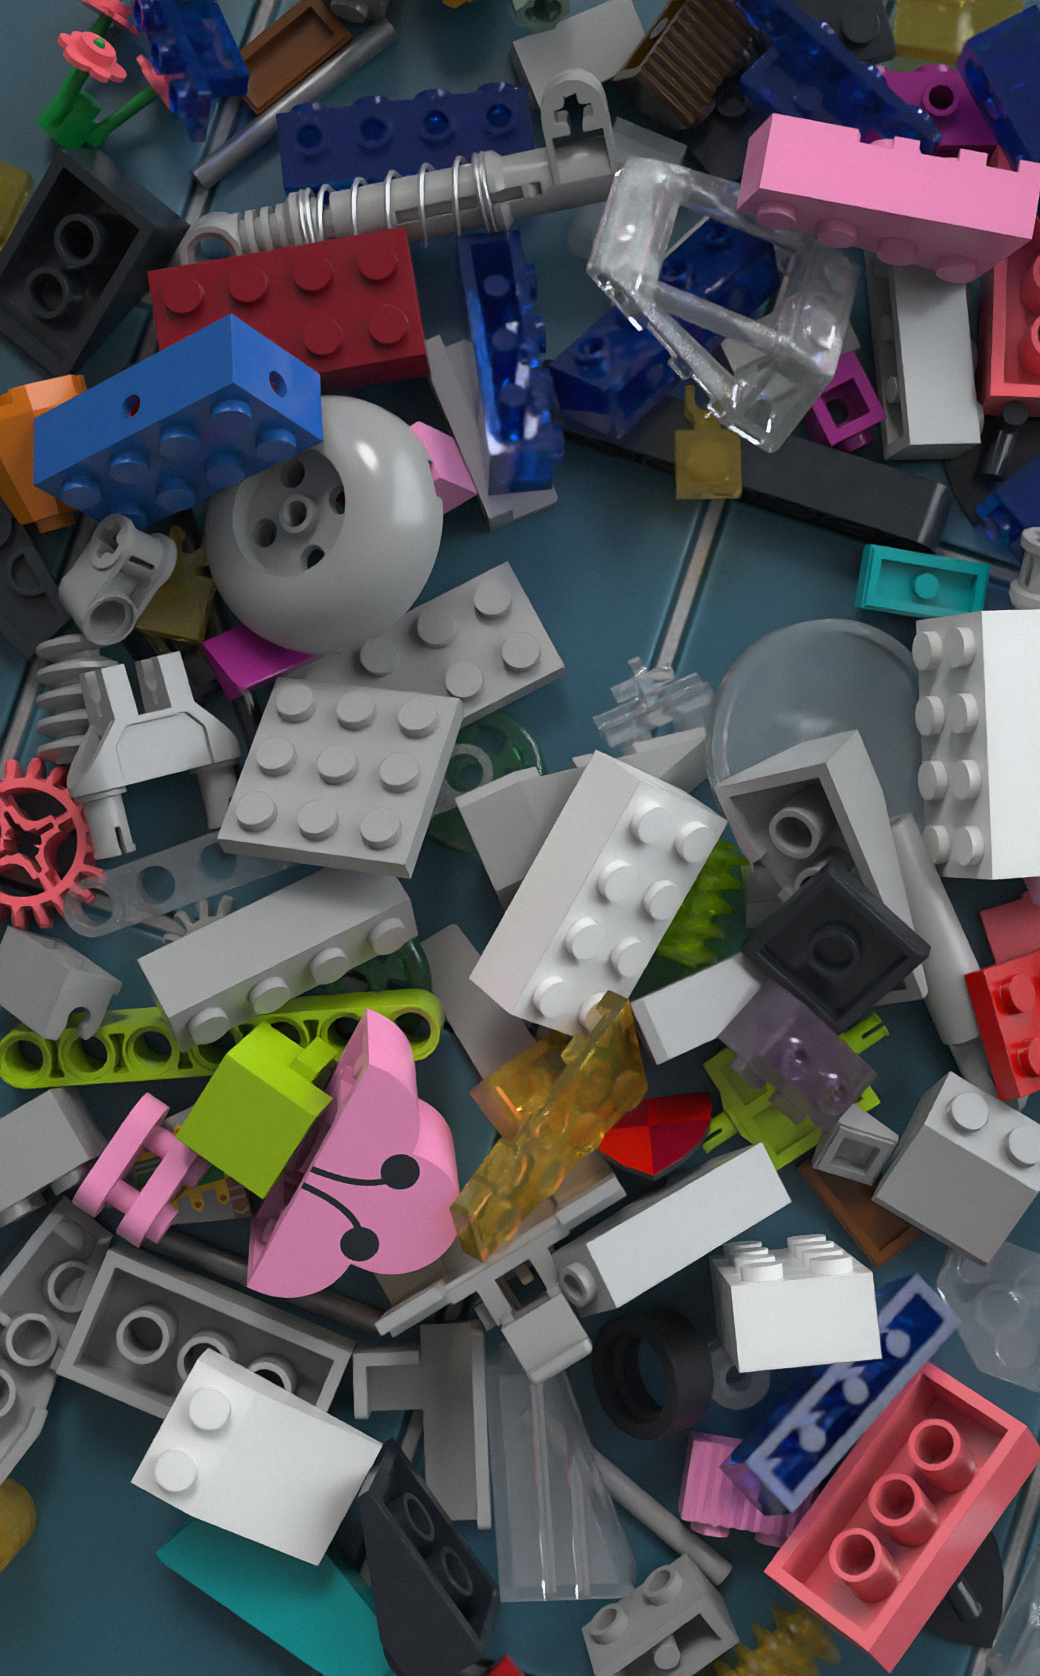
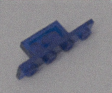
(194, 55)
(821, 81)

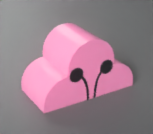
(364, 1181)

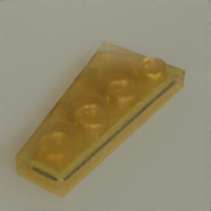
(555, 1131)

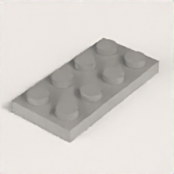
(465, 644)

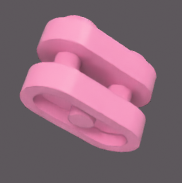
(149, 1211)

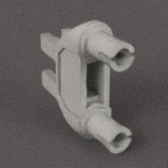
(134, 748)

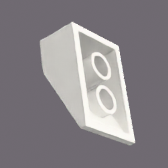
(256, 1460)

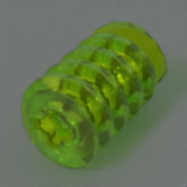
(693, 921)

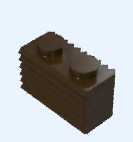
(685, 61)

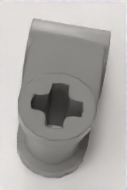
(113, 579)

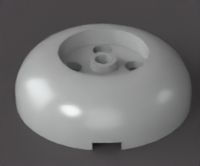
(373, 546)

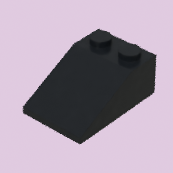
(81, 258)
(426, 1581)

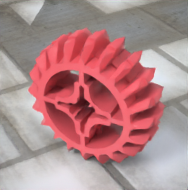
(53, 833)

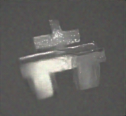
(680, 702)

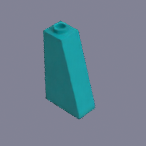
(310, 1610)

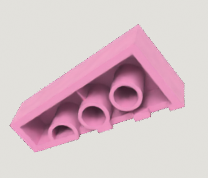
(888, 197)

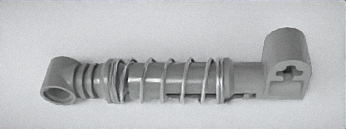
(443, 201)

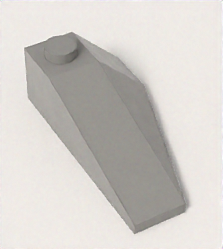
(817, 807)
(518, 811)
(40, 1304)

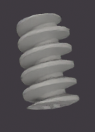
(68, 726)

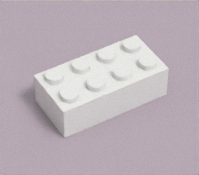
(980, 742)
(597, 896)
(793, 1304)

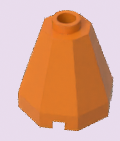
(17, 451)

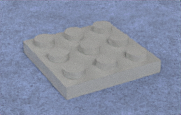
(342, 777)

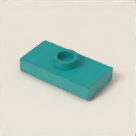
(919, 583)

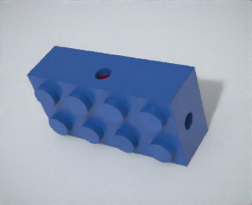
(179, 426)

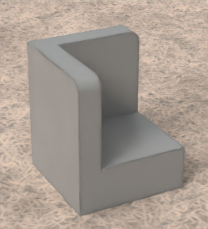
(387, 1377)

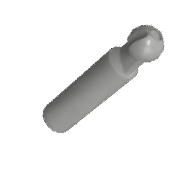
(948, 958)

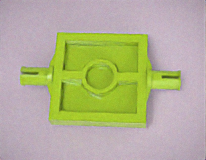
(758, 1120)

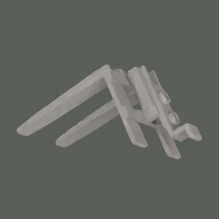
(545, 1328)

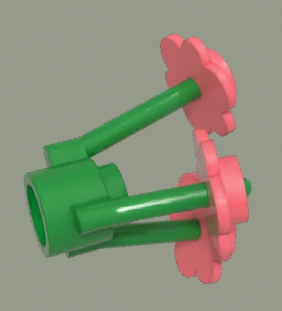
(72, 111)

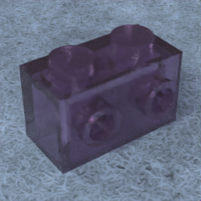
(797, 1056)

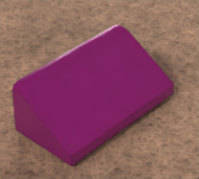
(250, 662)

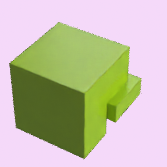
(259, 1107)

